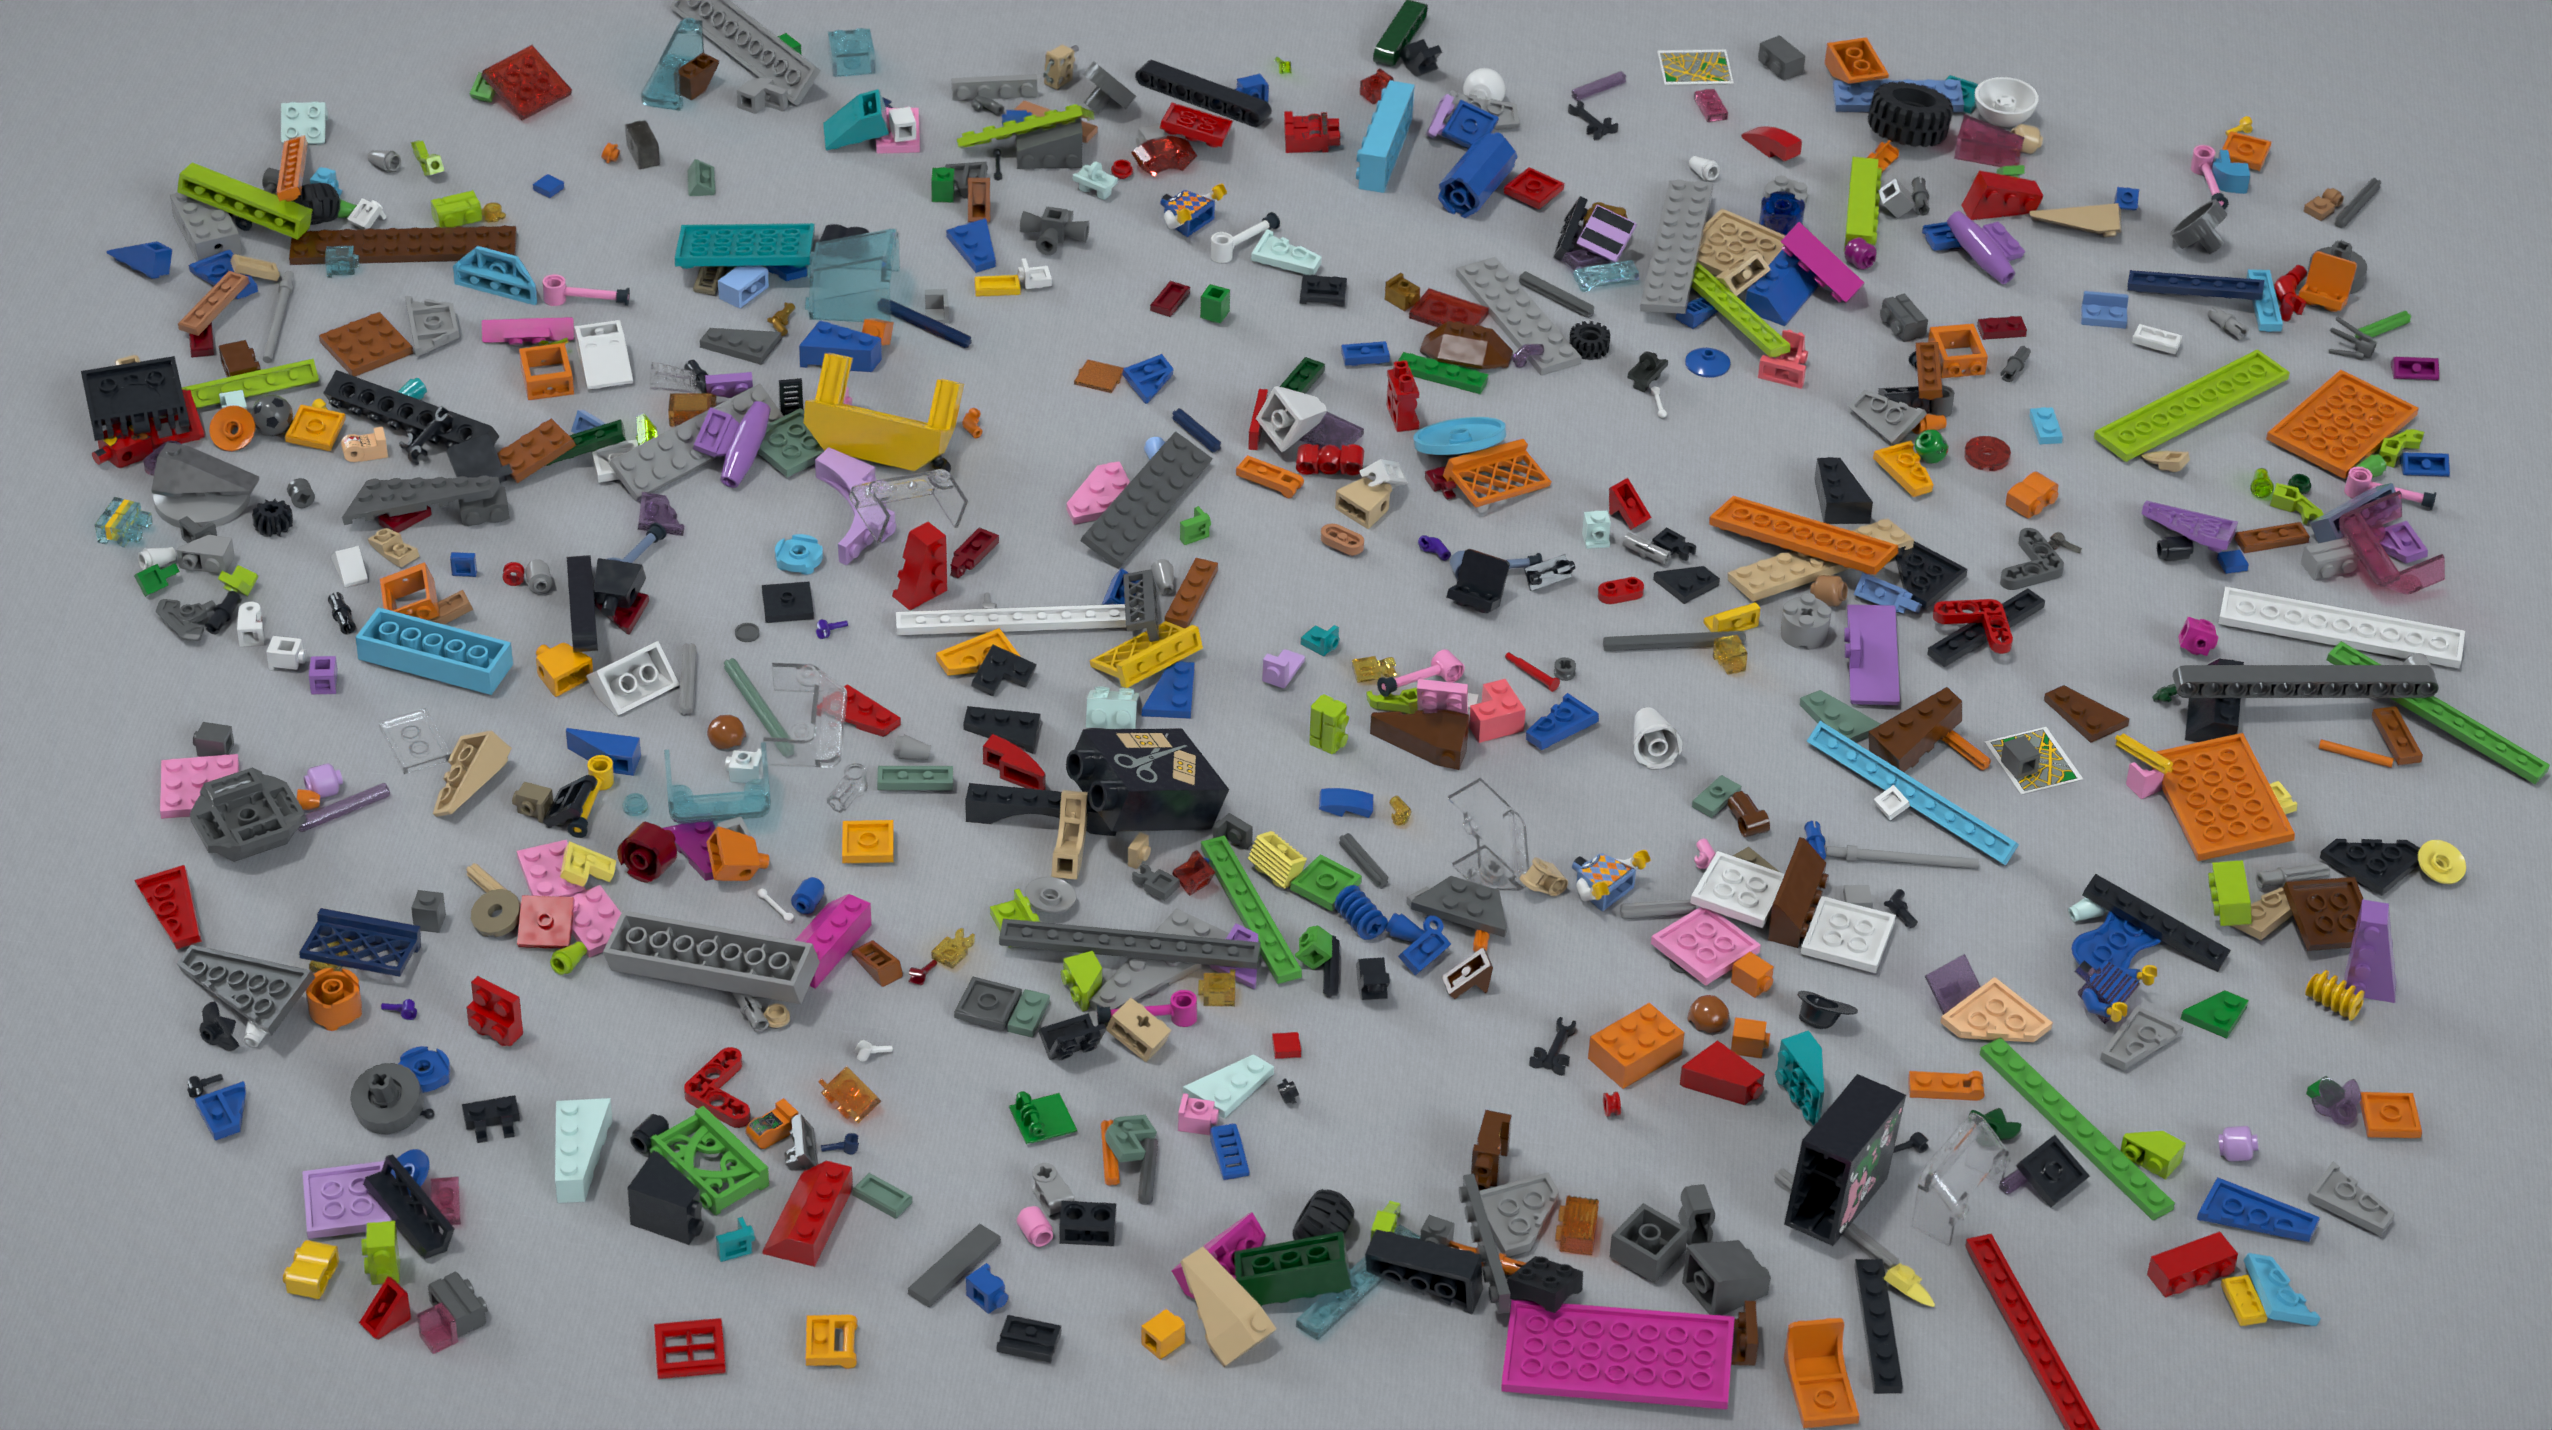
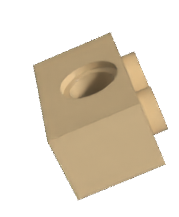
(1744, 272)

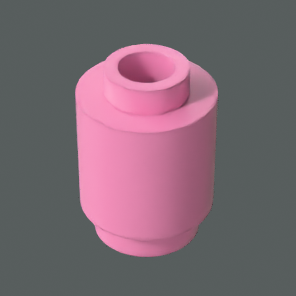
(1035, 1226)

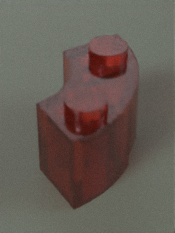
(1164, 154)

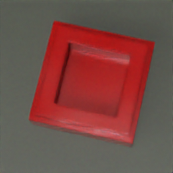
(1286, 1045)

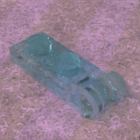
(1605, 275)

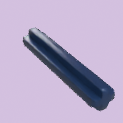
(1196, 430)

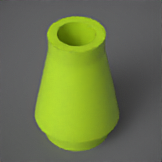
(566, 959)

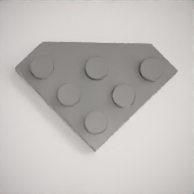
(1519, 1211)

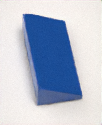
(2425, 464)
(1115, 592)

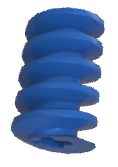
(1360, 913)

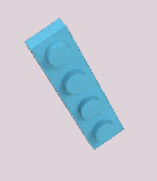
(2267, 309)

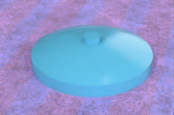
(1460, 436)

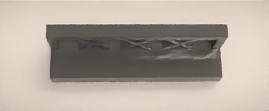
(1147, 600)

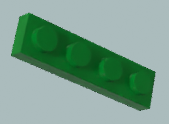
(1445, 373)

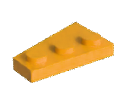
(1905, 467)
(970, 654)

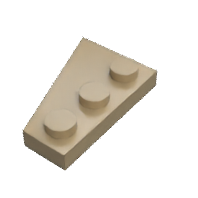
(2267, 914)

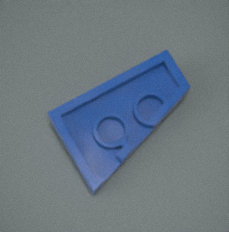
(974, 244)
(216, 267)
(1172, 693)
(1561, 723)

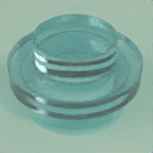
(635, 804)

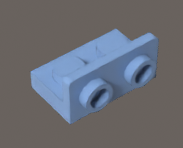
(2104, 309)

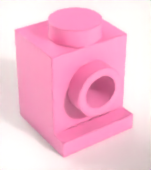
(1197, 1115)

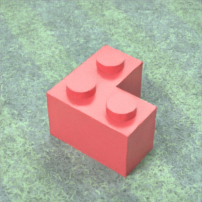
(1498, 713)

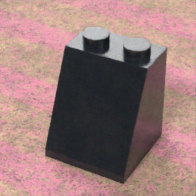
(665, 1201)

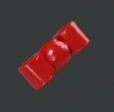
(1330, 459)

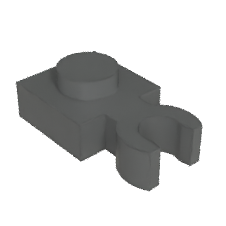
(1158, 883)

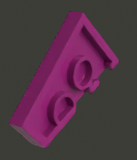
(691, 842)

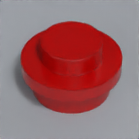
(1122, 169)

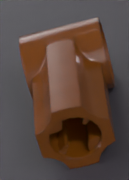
(1750, 819)

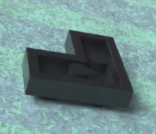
(999, 665)

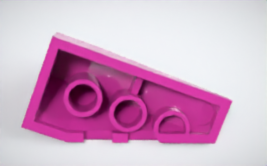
(1240, 1236)

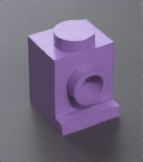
(323, 674)

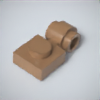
(2325, 206)

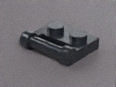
(1323, 289)
(570, 801)

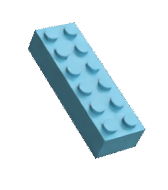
(1385, 136)
(434, 651)

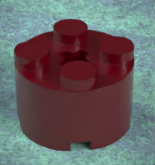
(647, 852)

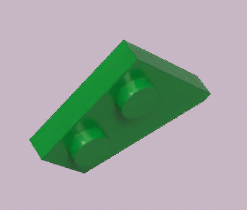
(2217, 1013)

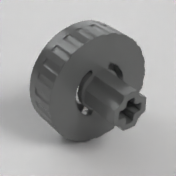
(1106, 88)
(2200, 226)
(2344, 250)
(382, 1086)

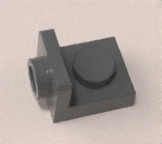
(192, 531)
(1234, 830)

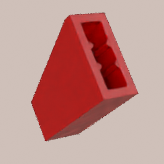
(1722, 1075)

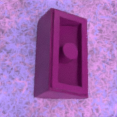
(2415, 368)

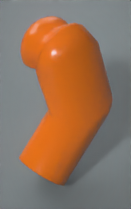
(970, 422)

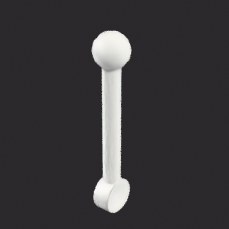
(1656, 391)
(787, 917)

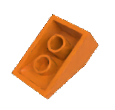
(1854, 61)

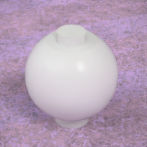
(1485, 84)

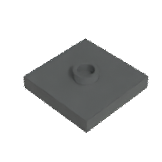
(988, 1003)

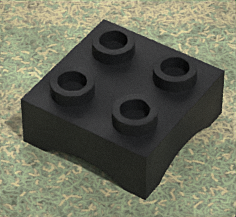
(1545, 1283)

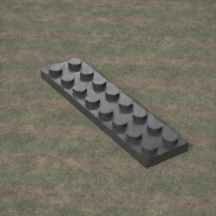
(1146, 500)

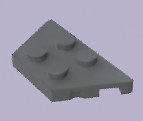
(1464, 904)

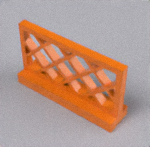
(1489, 461)

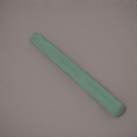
(754, 699)

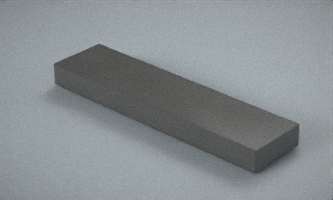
(954, 1265)

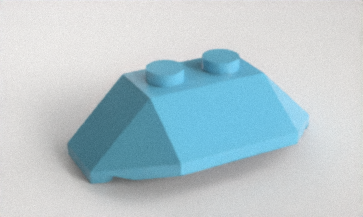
(495, 274)

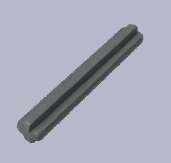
(2357, 202)
(1556, 294)

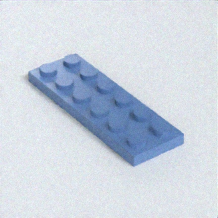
(1858, 96)

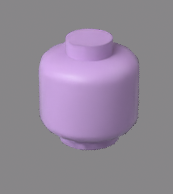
(323, 780)
(2237, 1143)

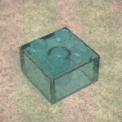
(851, 52)

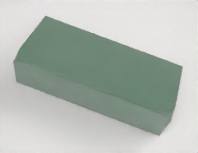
(701, 179)

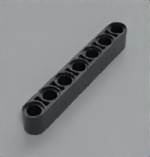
(1203, 93)
(582, 604)

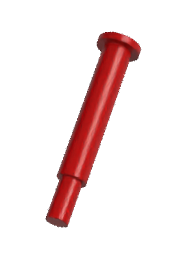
(1552, 683)

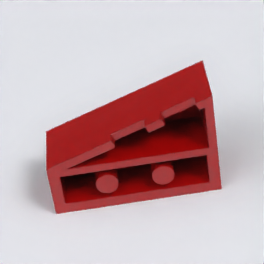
(924, 567)

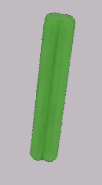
(2386, 324)

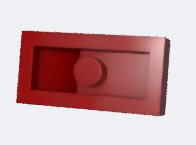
(1627, 501)

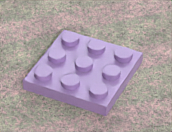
(339, 1201)

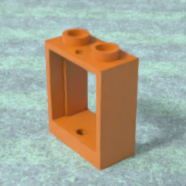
(1959, 337)
(537, 385)
(418, 578)

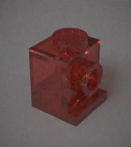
(1372, 86)

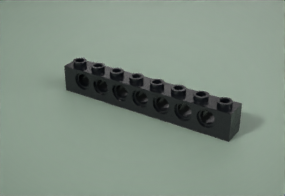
(344, 385)

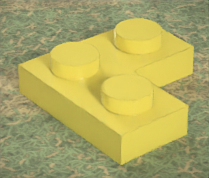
(581, 862)

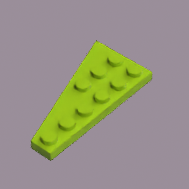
(1029, 124)

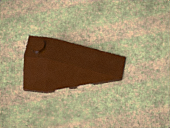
(1430, 736)

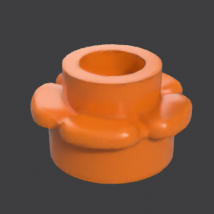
(610, 152)

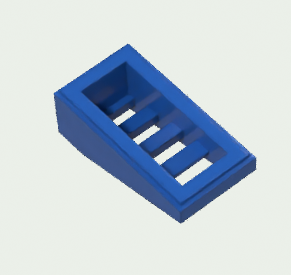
(1696, 313)
(1227, 1136)

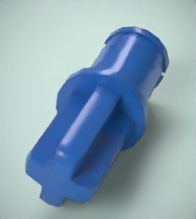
(1815, 837)

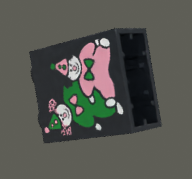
(1844, 1159)

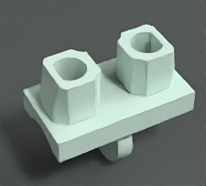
(1094, 178)

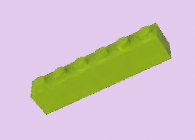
(244, 200)
(1863, 200)

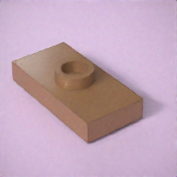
(452, 608)

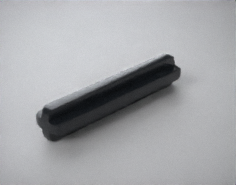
(1331, 971)

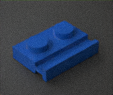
(1940, 236)

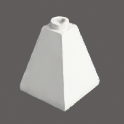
(1289, 416)

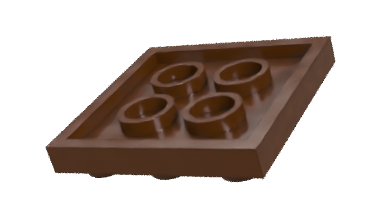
(2325, 911)

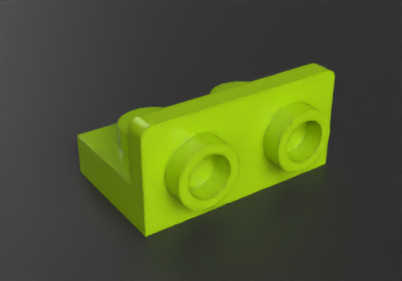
(1015, 909)

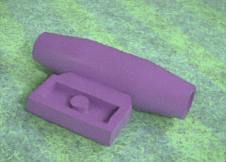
(1989, 246)
(736, 441)

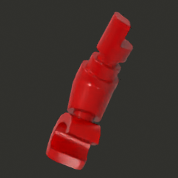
(2285, 292)

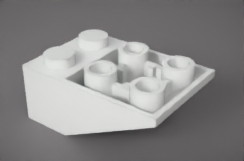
(603, 354)

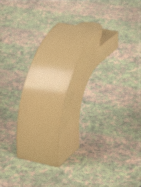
(1071, 835)

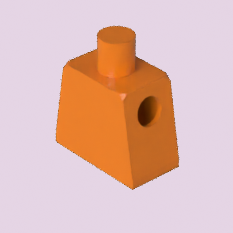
(734, 855)

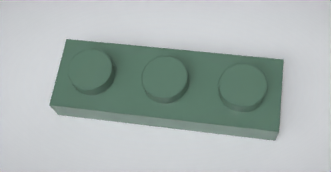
(915, 778)

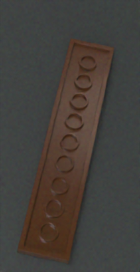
(403, 245)

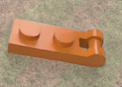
(1270, 476)
(1946, 1085)

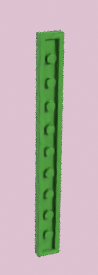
(2457, 723)
(2077, 1129)

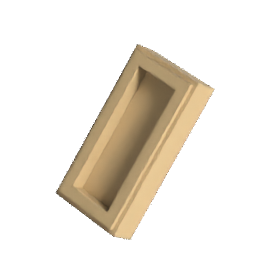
(255, 267)

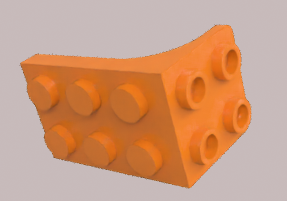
(1819, 1373)

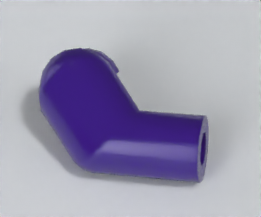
(1434, 545)

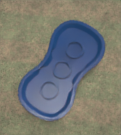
(2112, 942)

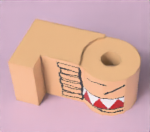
(365, 447)

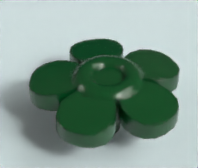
(2165, 693)

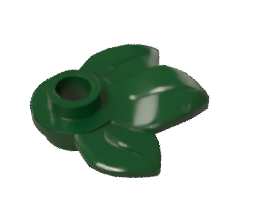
(1998, 1123)

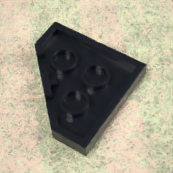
(1927, 573)
(2373, 862)

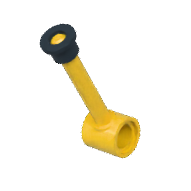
(602, 769)

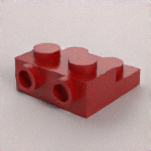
(495, 1012)

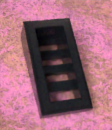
(789, 408)

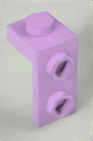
(1281, 669)

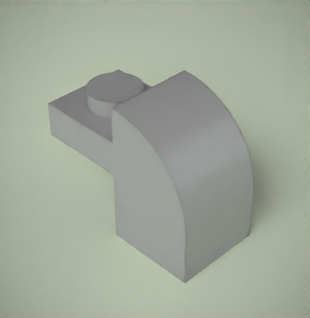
(759, 93)

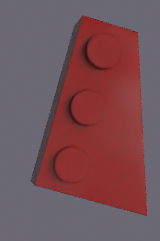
(2001, 196)

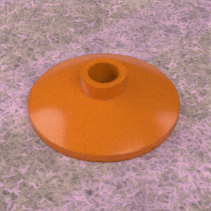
(223, 424)

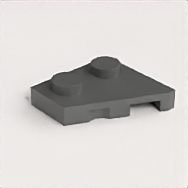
(967, 170)

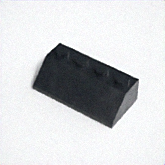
(2212, 716)

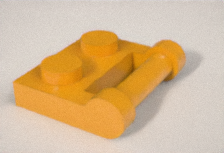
(821, 1340)

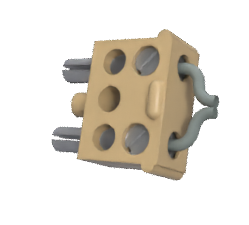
(1060, 66)

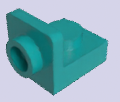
(1321, 640)
(735, 1243)

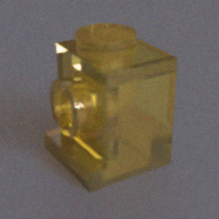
(1730, 654)
(1218, 989)

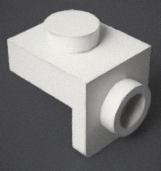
(1035, 276)

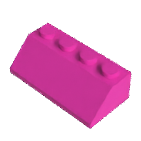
(1822, 262)
(836, 932)

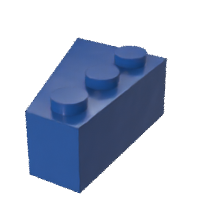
(834, 339)

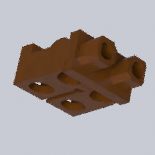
(1492, 1142)

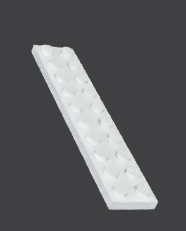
(2335, 624)

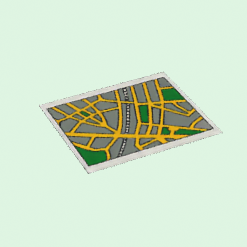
(1695, 67)
(2053, 767)

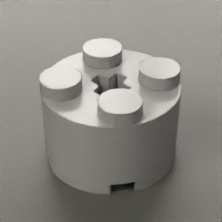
(1805, 621)

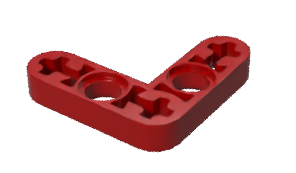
(1990, 614)
(711, 1089)

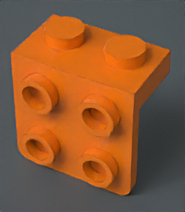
(2328, 281)

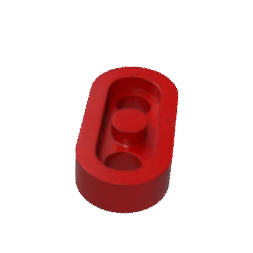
(1620, 590)

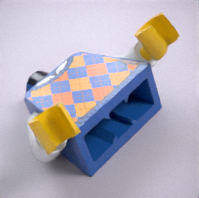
(1191, 211)

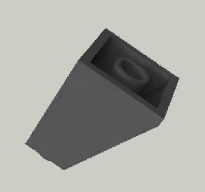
(1724, 1276)

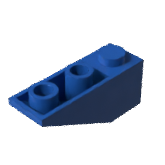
(149, 258)
(622, 749)

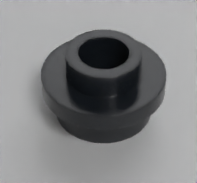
(1288, 1091)

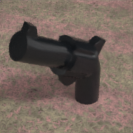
(1900, 908)

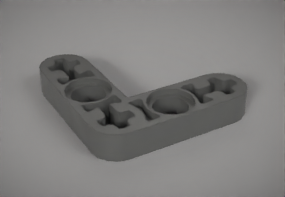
(2046, 566)

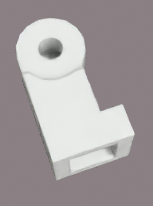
(250, 625)

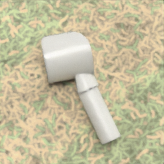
(865, 1048)

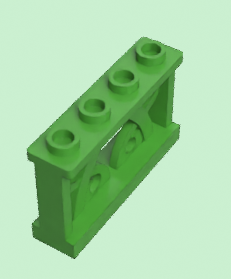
(710, 1129)

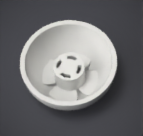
(2005, 101)

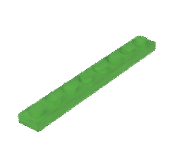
(1251, 909)

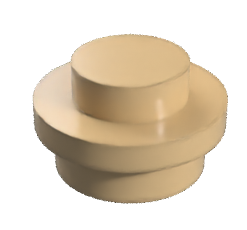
(777, 1015)

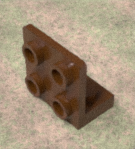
(1745, 1336)

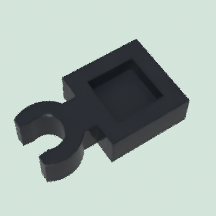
(1674, 543)

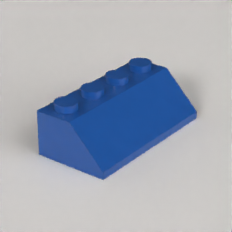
(1781, 290)

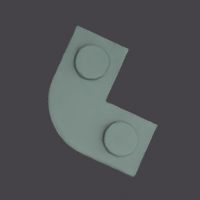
(1125, 1137)

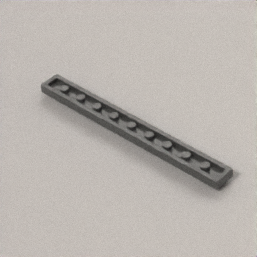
(1130, 943)

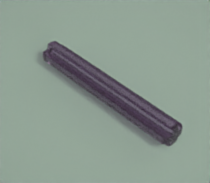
(345, 806)

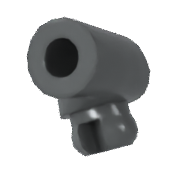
(990, 104)

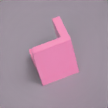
(2144, 782)

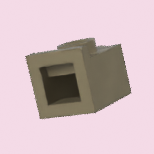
(533, 800)

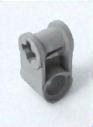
(1050, 1188)

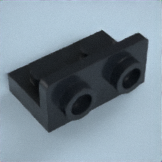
(1906, 395)

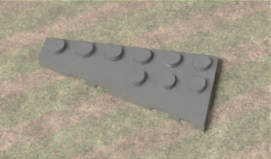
(1144, 976)

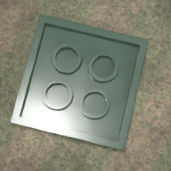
(790, 444)

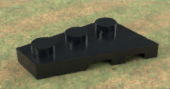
(1571, 228)
(1013, 726)

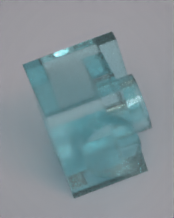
(341, 260)

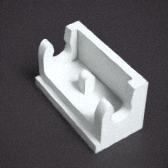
(1385, 472)

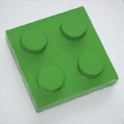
(1323, 881)

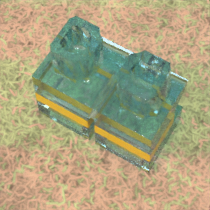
(122, 522)

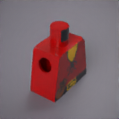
(123, 450)

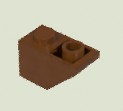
(697, 75)

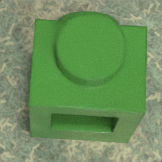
(1311, 943)

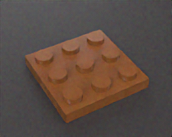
(366, 344)

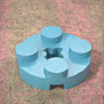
(788, 558)

